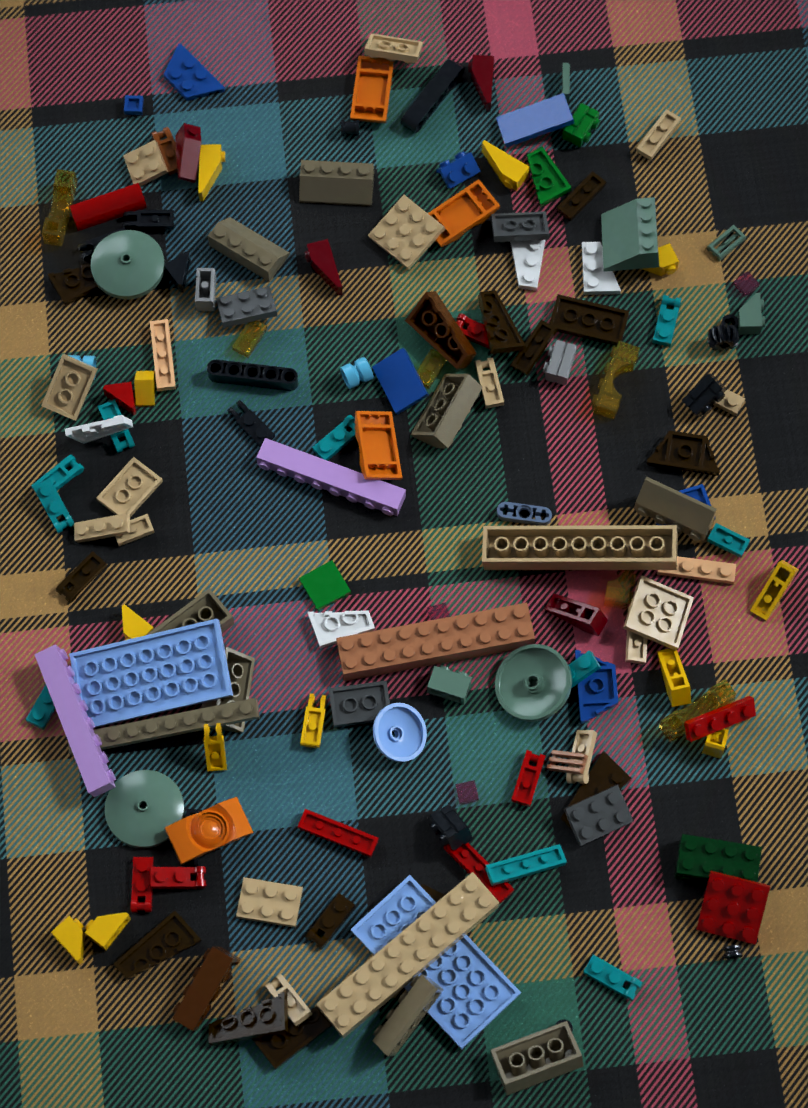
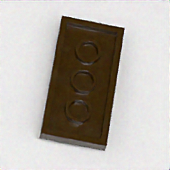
(589, 320)

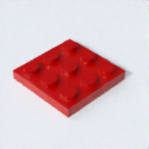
(733, 907)

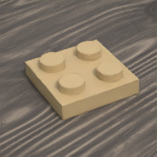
(145, 163)

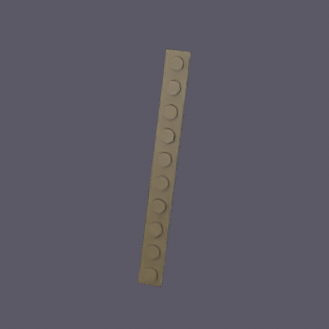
(177, 724)

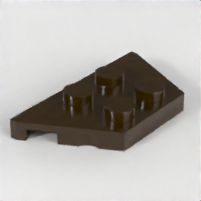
(685, 453)

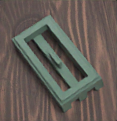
(566, 80)
(715, 252)

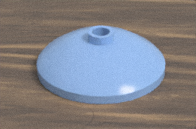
(408, 730)

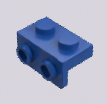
(459, 169)

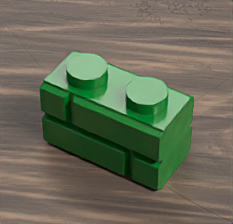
(584, 121)

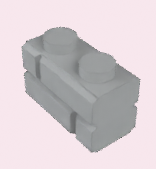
(205, 289)
(560, 362)

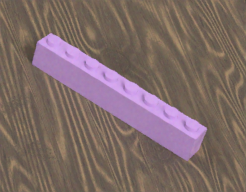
(331, 477)
(75, 721)

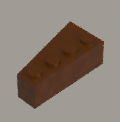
(440, 330)
(204, 987)

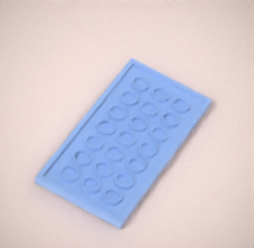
(153, 673)
(471, 982)

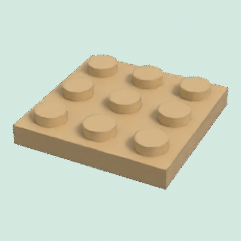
(406, 232)
(658, 612)

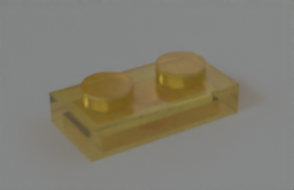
(249, 338)
(431, 367)

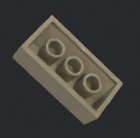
(336, 183)
(247, 248)
(447, 410)
(675, 508)
(200, 609)
(241, 673)
(407, 1015)
(537, 1058)

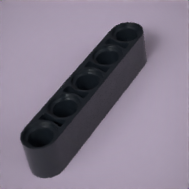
(432, 95)
(259, 380)

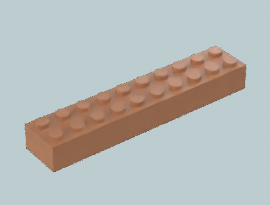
(435, 641)

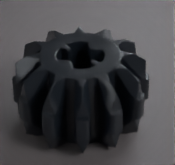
(723, 337)

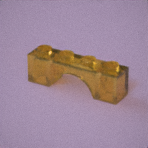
(63, 196)
(623, 360)
(618, 591)
(714, 698)

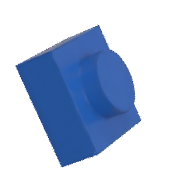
(133, 105)

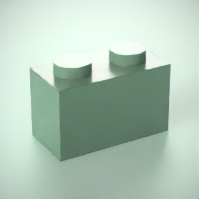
(449, 684)

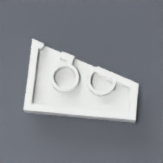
(528, 262)
(594, 278)
(97, 430)
(332, 625)

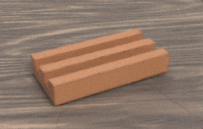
(554, 759)

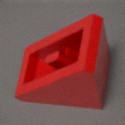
(123, 395)

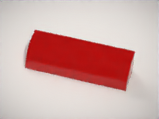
(107, 206)

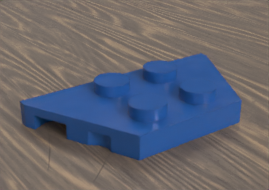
(190, 76)
(597, 691)

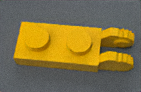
(313, 723)
(214, 749)

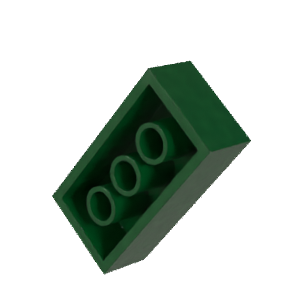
(701, 855)

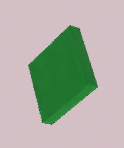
(325, 585)

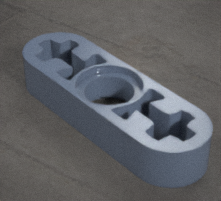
(530, 508)

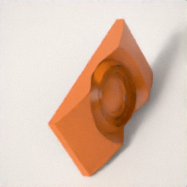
(372, 89)
(464, 211)
(377, 445)
(208, 830)

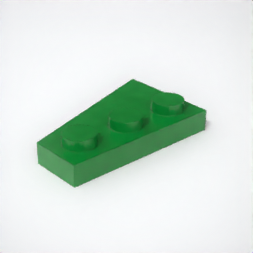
(546, 177)

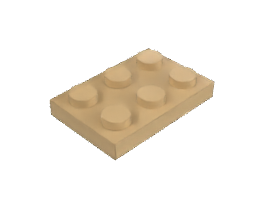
(393, 48)
(69, 387)
(129, 488)
(269, 902)

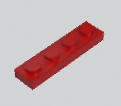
(720, 718)
(338, 833)
(475, 863)

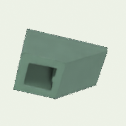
(750, 316)

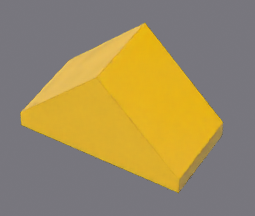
(144, 388)
(716, 743)

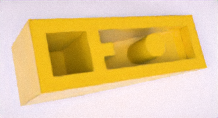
(210, 166)
(508, 169)
(774, 589)
(674, 677)

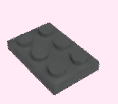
(520, 226)
(246, 307)
(358, 703)
(598, 815)

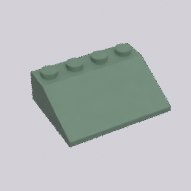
(630, 236)

